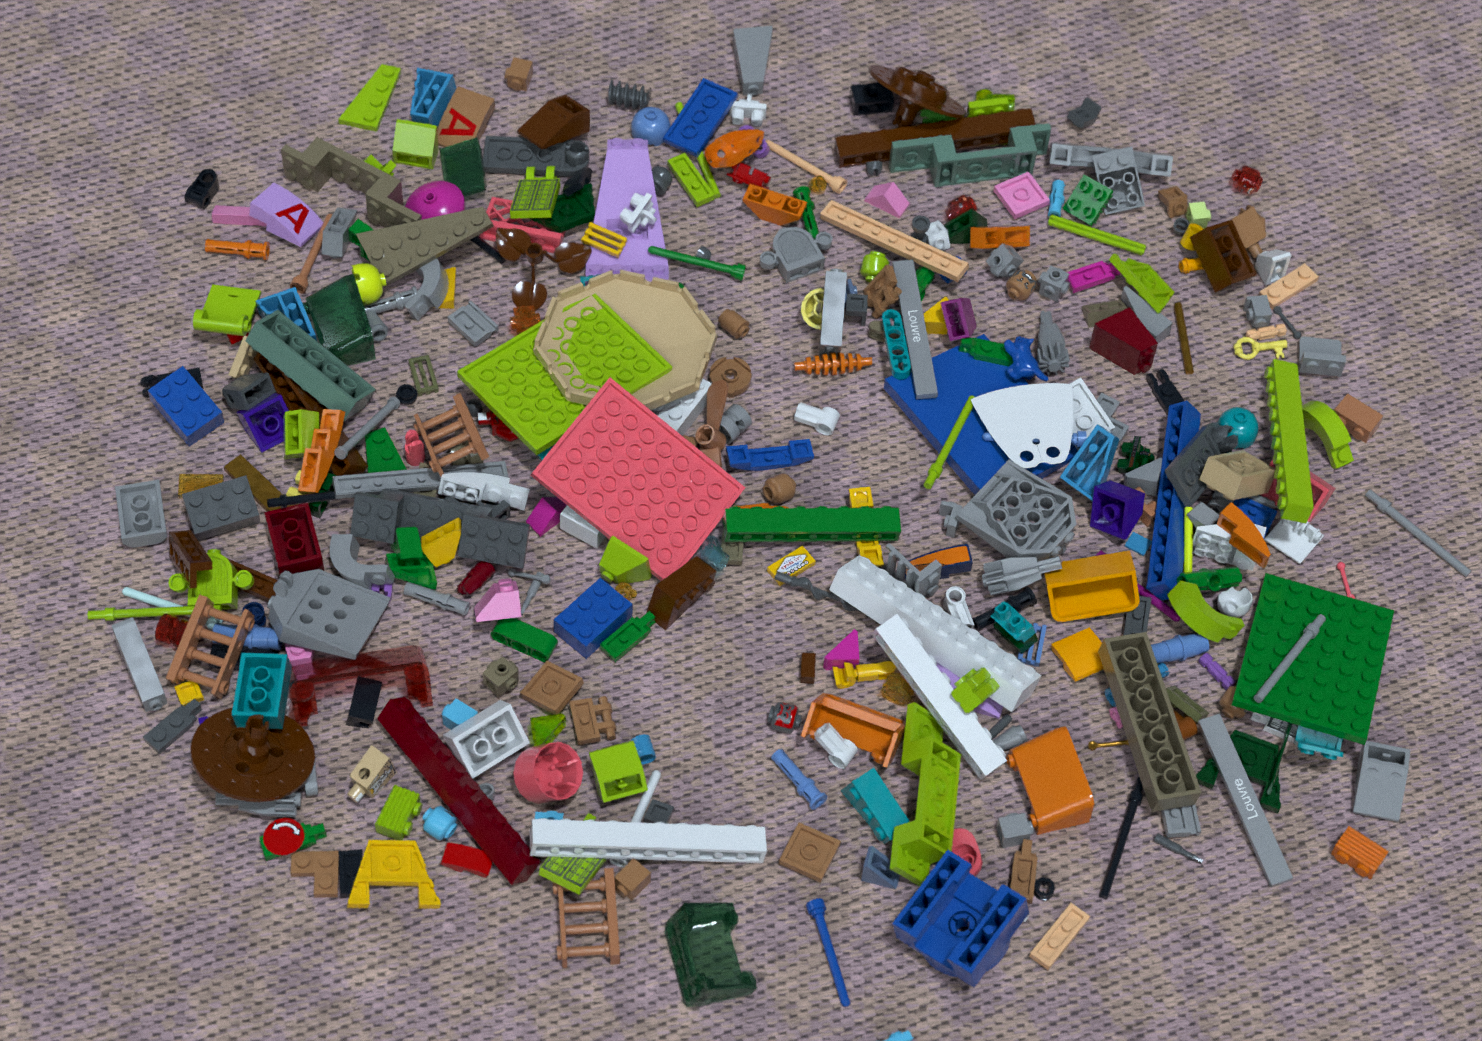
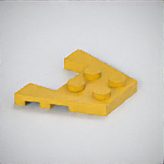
(393, 865)

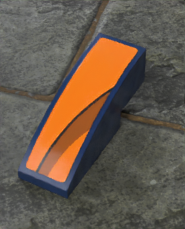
(953, 560)

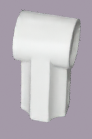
(822, 419)
(958, 609)
(840, 749)

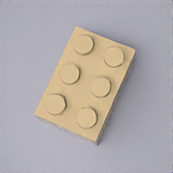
(1237, 475)

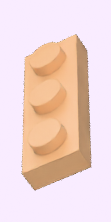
(1289, 285)
(1059, 936)

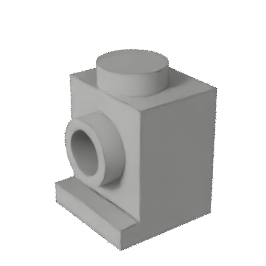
(1257, 311)

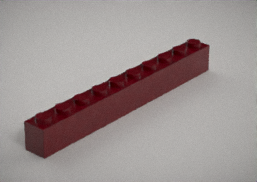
(458, 790)

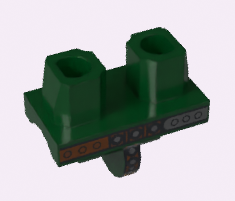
(1137, 456)

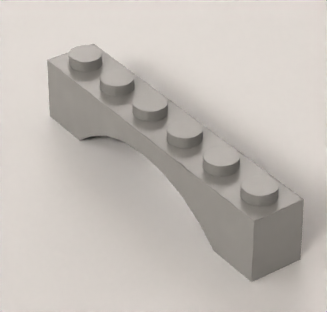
(1081, 155)

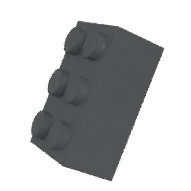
(221, 508)

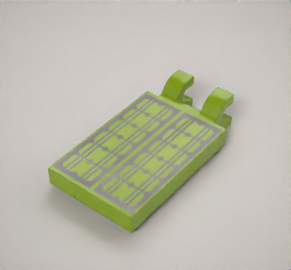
(536, 195)
(572, 872)

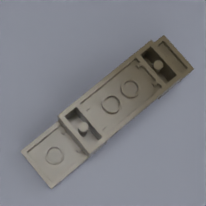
(324, 160)

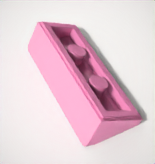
(234, 215)

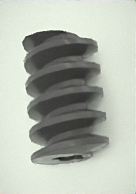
(628, 96)

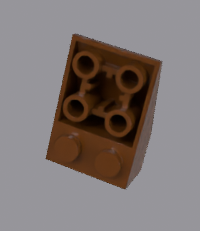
(556, 122)

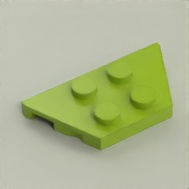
(1145, 281)

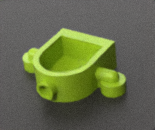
(217, 584)

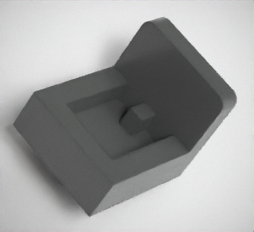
(1086, 114)

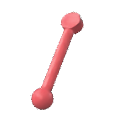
(1341, 566)

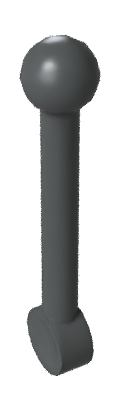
(1278, 311)

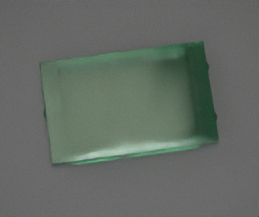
(464, 166)

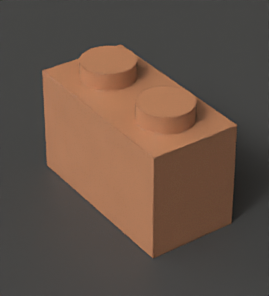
(1358, 418)

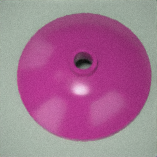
(436, 199)

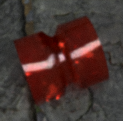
(170, 630)

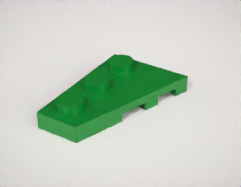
(382, 453)

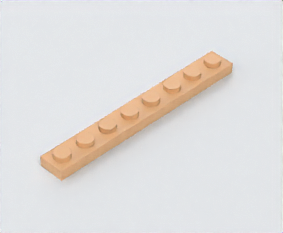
(894, 241)

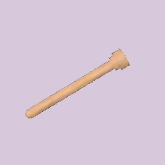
(836, 183)

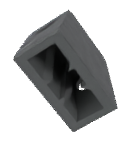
(241, 394)

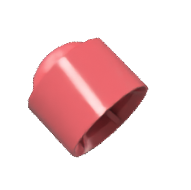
(548, 772)

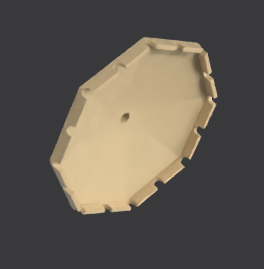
(656, 311)

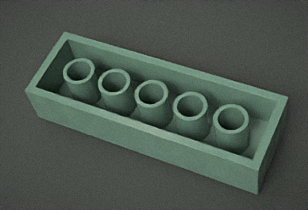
(309, 364)

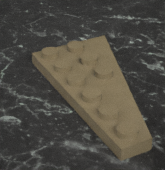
(411, 245)

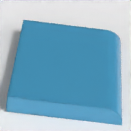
(1138, 543)

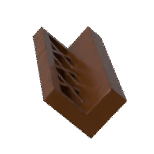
(188, 556)

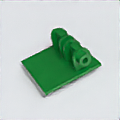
(1088, 200)

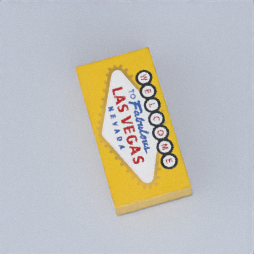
(792, 564)

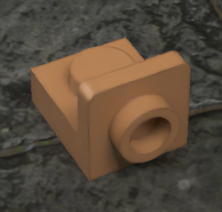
(1175, 201)

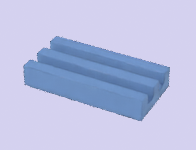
(1028, 661)

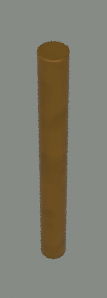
(1183, 338)

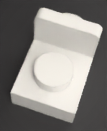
(938, 236)

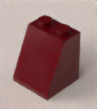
(1124, 342)

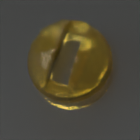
(818, 184)

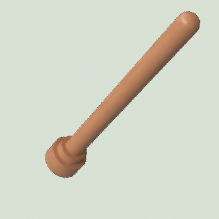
(301, 280)

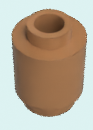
(734, 323)

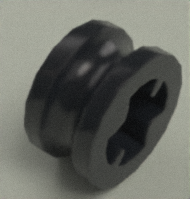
(1046, 882)

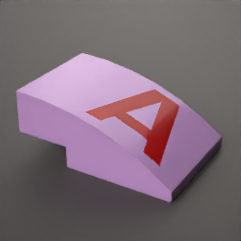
(285, 215)

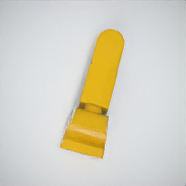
(865, 672)

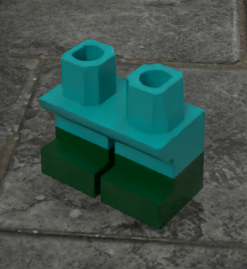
(1014, 627)

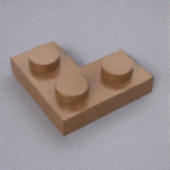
(321, 865)

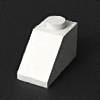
(1272, 265)

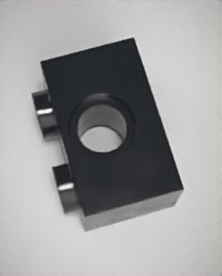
(870, 99)

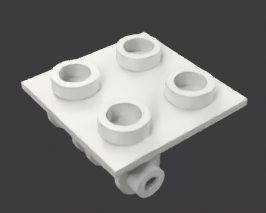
(1294, 539)

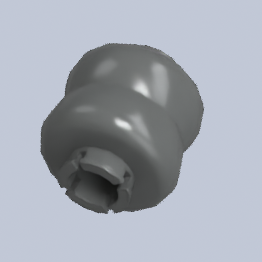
(662, 180)

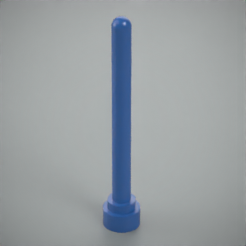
(816, 909)

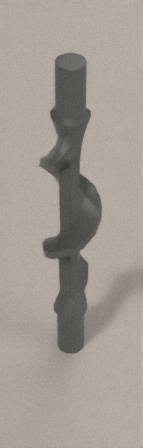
(818, 594)

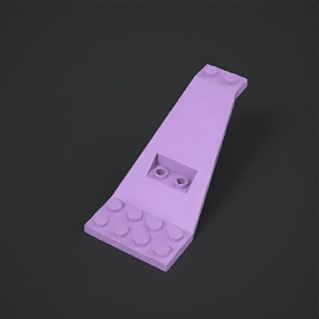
(625, 173)

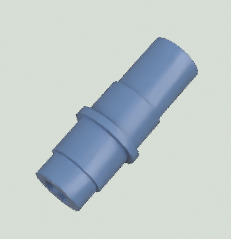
(258, 637)
(1180, 648)

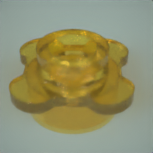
(627, 589)

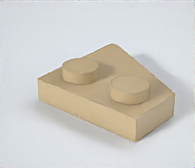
(243, 360)

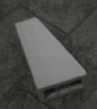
(752, 56)
(833, 312)
(139, 665)

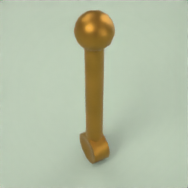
(1092, 745)

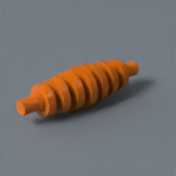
(833, 363)

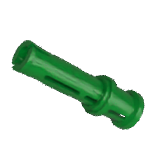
(808, 210)

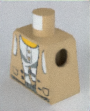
(371, 774)

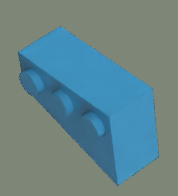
(431, 96)
(290, 305)
(1092, 461)

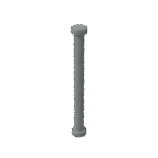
(342, 451)

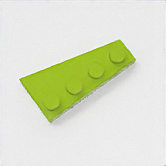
(372, 101)

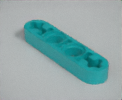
(896, 344)

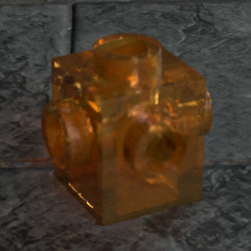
(524, 318)

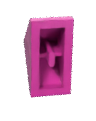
(546, 514)
(845, 651)

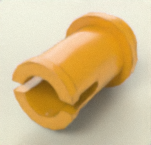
(1187, 265)

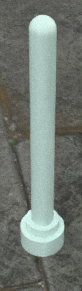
(141, 596)

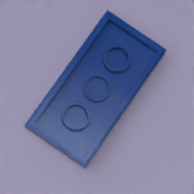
(700, 117)

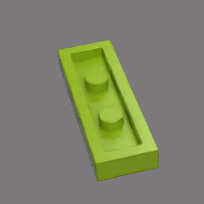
(691, 179)

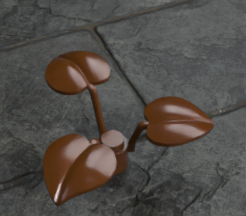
(516, 242)

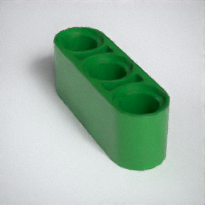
(524, 638)

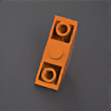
(773, 205)

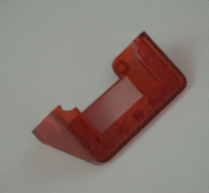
(405, 658)

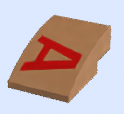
(465, 117)

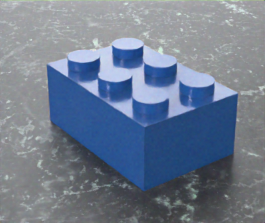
(186, 406)
(592, 618)

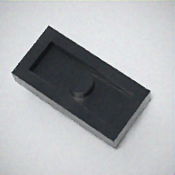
(348, 868)

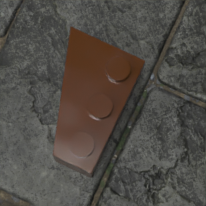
(680, 591)

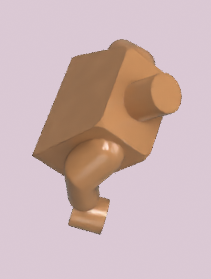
(1251, 229)

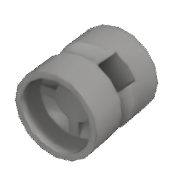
(734, 422)

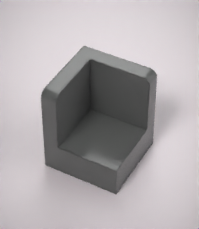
(857, 306)
(499, 510)

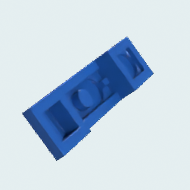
(771, 457)

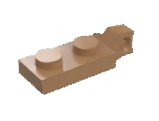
(1024, 871)

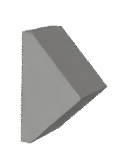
(1145, 477)

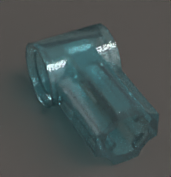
(713, 553)

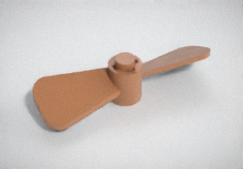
(708, 435)

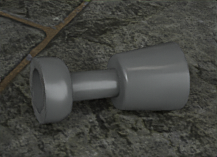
(920, 225)

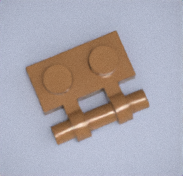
(882, 287)
(585, 721)

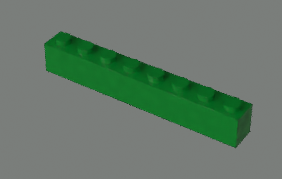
(811, 524)

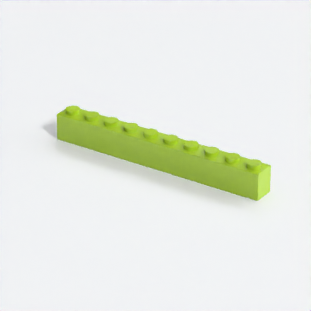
(1289, 441)

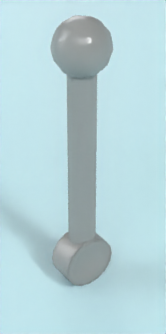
(545, 578)

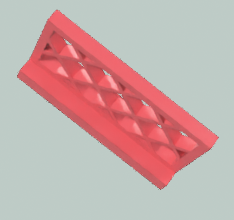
(544, 236)

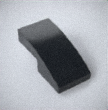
(577, 182)

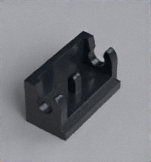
(364, 702)

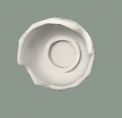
(1234, 602)

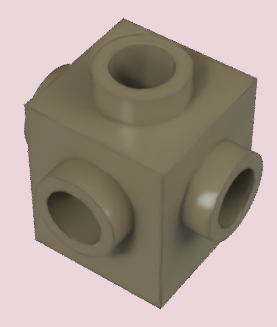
(501, 676)

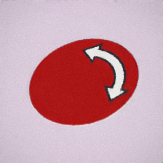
(283, 836)

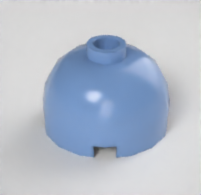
(650, 125)

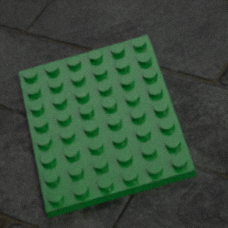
(1336, 673)

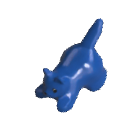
(1023, 361)

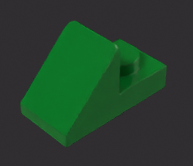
(407, 543)

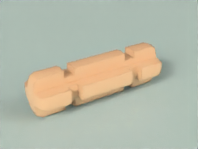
(1267, 332)

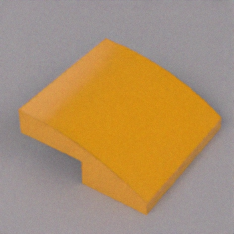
(1079, 654)

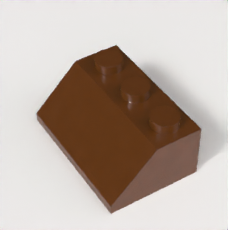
(1223, 255)

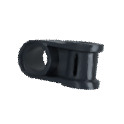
(203, 189)

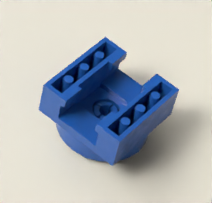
(957, 899)

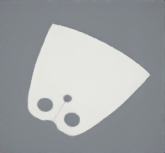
(1028, 413)

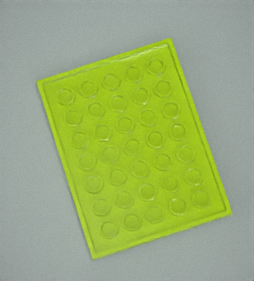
(526, 397)

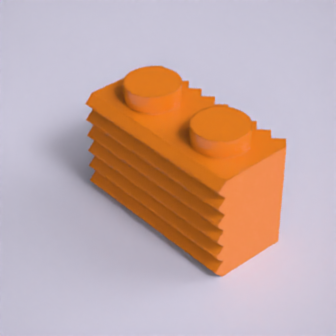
(1359, 852)

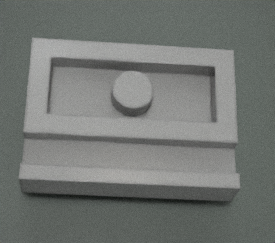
(473, 323)
(1181, 821)

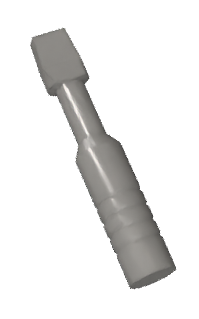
(531, 592)

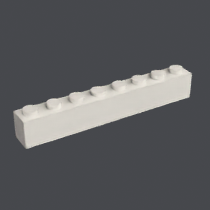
(935, 693)

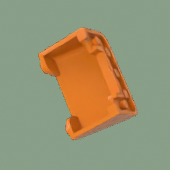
(1053, 781)

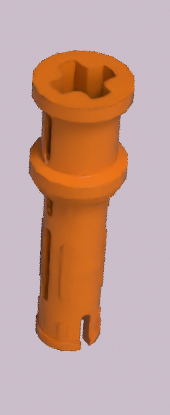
(248, 249)

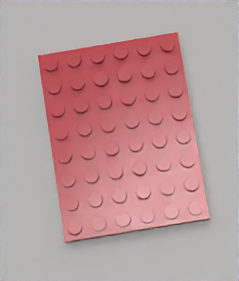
(638, 479)

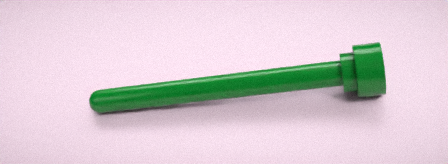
(736, 271)

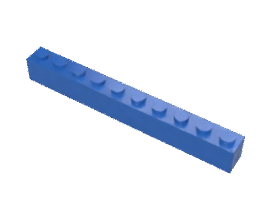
(1168, 532)

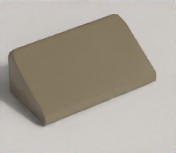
(1100, 311)

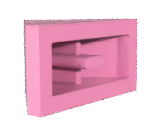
(888, 198)

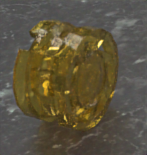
(897, 690)

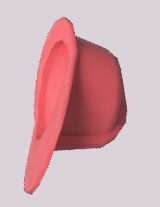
(966, 847)

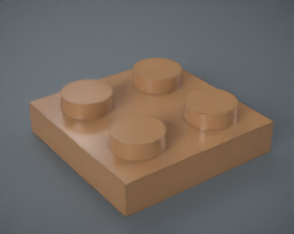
(551, 688)
(809, 852)

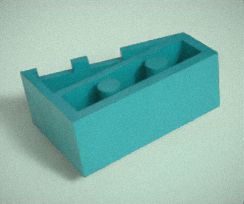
(875, 804)

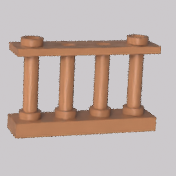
(464, 421)
(194, 632)
(608, 927)

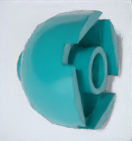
(1243, 424)

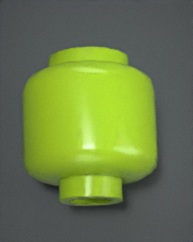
(872, 265)

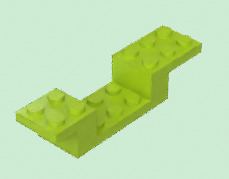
(938, 765)

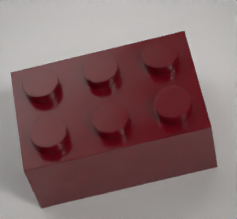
(294, 539)

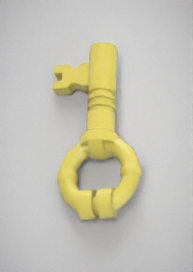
(1277, 346)

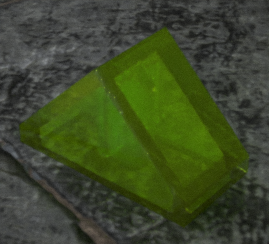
(546, 728)

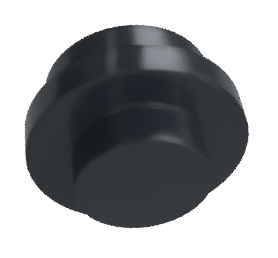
(406, 394)

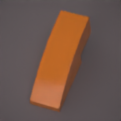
(994, 236)
(1244, 534)

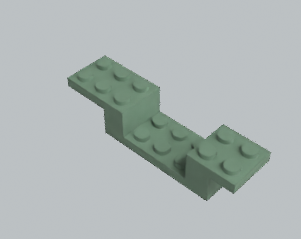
(970, 167)

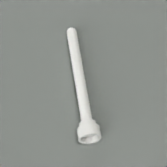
(641, 808)

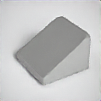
(1202, 515)

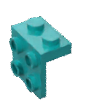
(1312, 740)

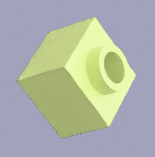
(1198, 214)

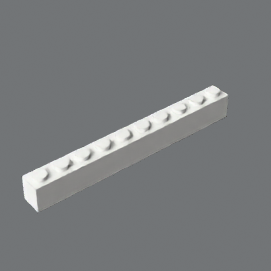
(647, 841)

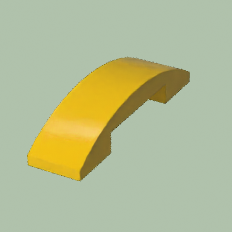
(870, 549)

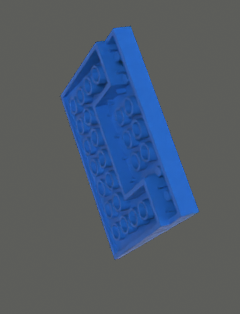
(956, 379)

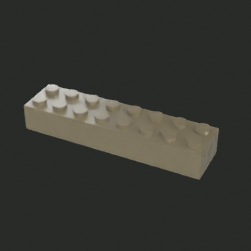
(1149, 722)

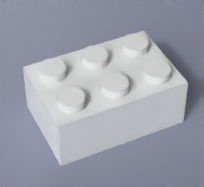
(486, 738)

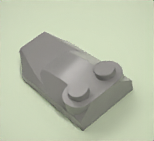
(141, 514)

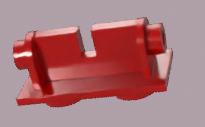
(741, 174)

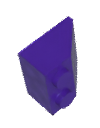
(265, 422)
(1116, 508)

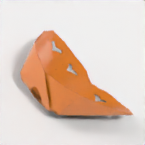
(742, 143)

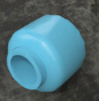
(439, 823)

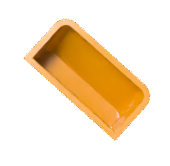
(1093, 587)

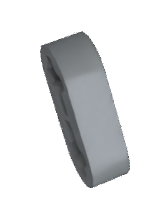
(311, 784)

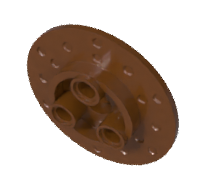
(916, 92)
(252, 760)

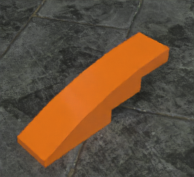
(321, 454)

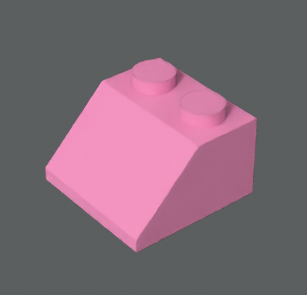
(499, 602)

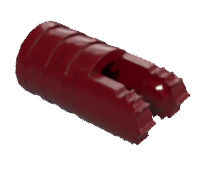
(476, 578)

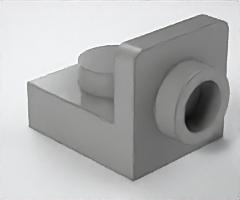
(950, 510)

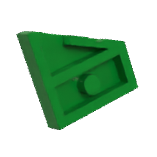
(413, 570)

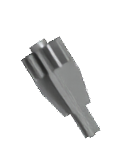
(1051, 346)
(1016, 572)
(281, 807)

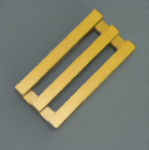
(585, 239)

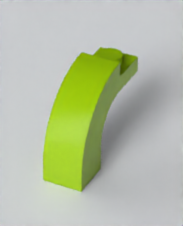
(1331, 431)
(1200, 616)

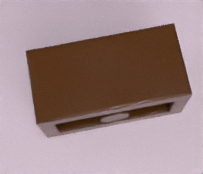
(807, 668)

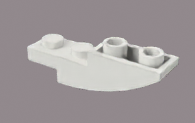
(483, 486)

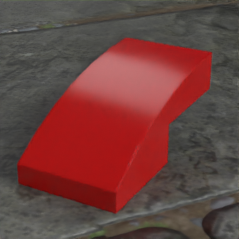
(467, 858)

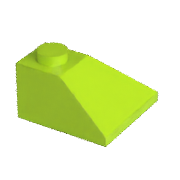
(623, 563)

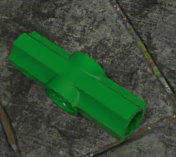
(1213, 578)

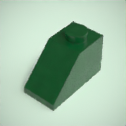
(960, 227)

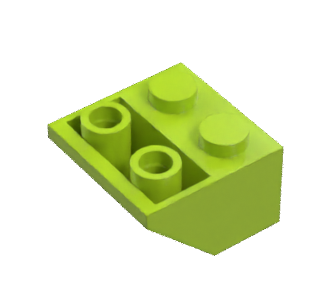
(415, 144)
(298, 431)
(618, 771)

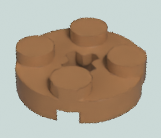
(735, 366)

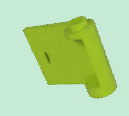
(227, 310)

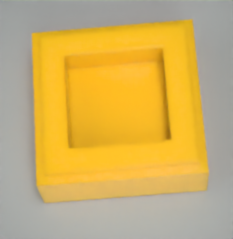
(187, 692)

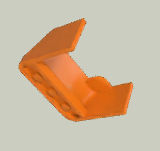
(859, 724)

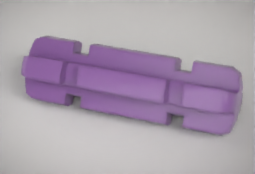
(1216, 670)

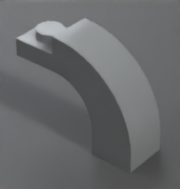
(432, 290)
(344, 556)

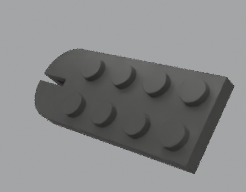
(517, 153)
(1188, 465)

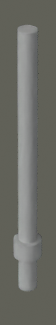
(1385, 506)
(1310, 632)

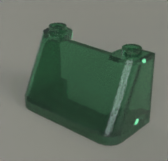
(342, 321)
(706, 954)

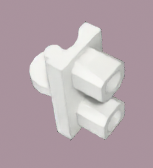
(748, 109)
(641, 215)

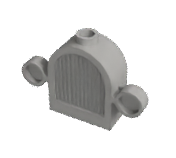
(796, 253)

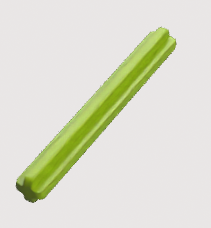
(1097, 234)

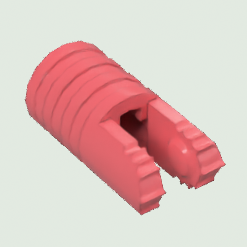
(414, 448)

